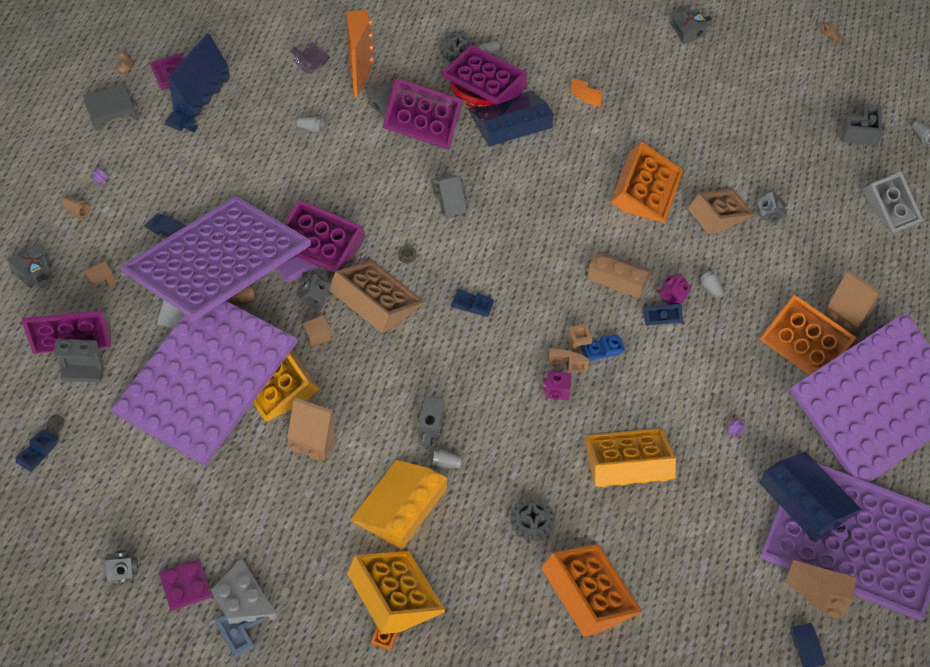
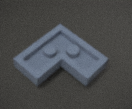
(236, 635)

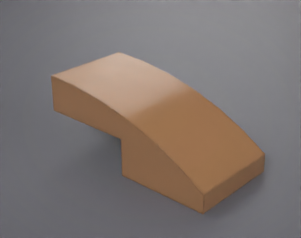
(575, 361)

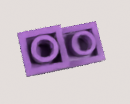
(294, 269)

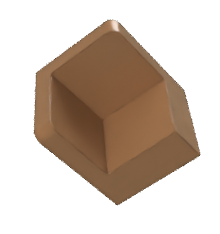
(100, 273)
(317, 331)
(578, 336)

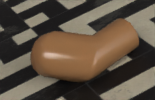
(831, 32)
(126, 63)

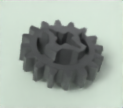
(449, 44)
(522, 520)

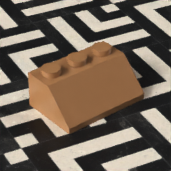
(619, 274)

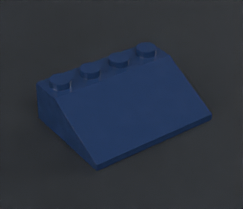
(198, 78)
(513, 118)
(808, 495)

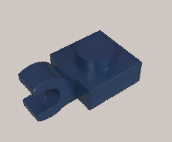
(180, 121)

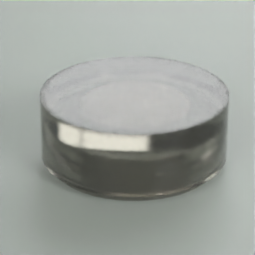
(407, 254)
(54, 424)

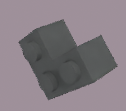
(864, 128)
(450, 194)

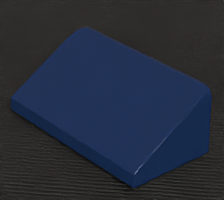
(663, 314)

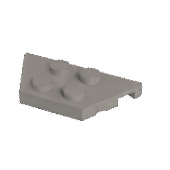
(241, 596)

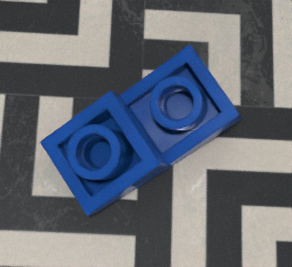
(606, 347)

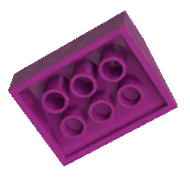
(486, 75)
(421, 113)
(331, 237)
(45, 330)

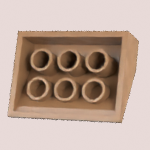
(374, 295)

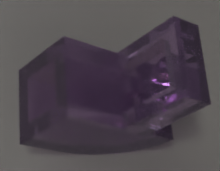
(311, 58)

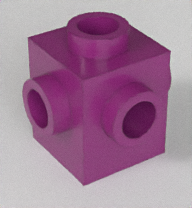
(674, 289)
(557, 385)

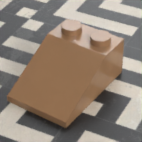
(719, 210)
(852, 303)
(311, 429)
(823, 588)

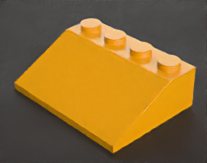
(288, 382)
(630, 457)
(401, 502)
(394, 590)

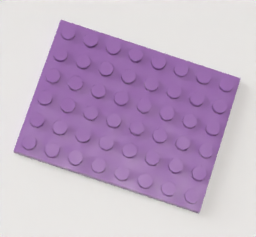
(215, 257)
(204, 379)
(872, 399)
(884, 551)

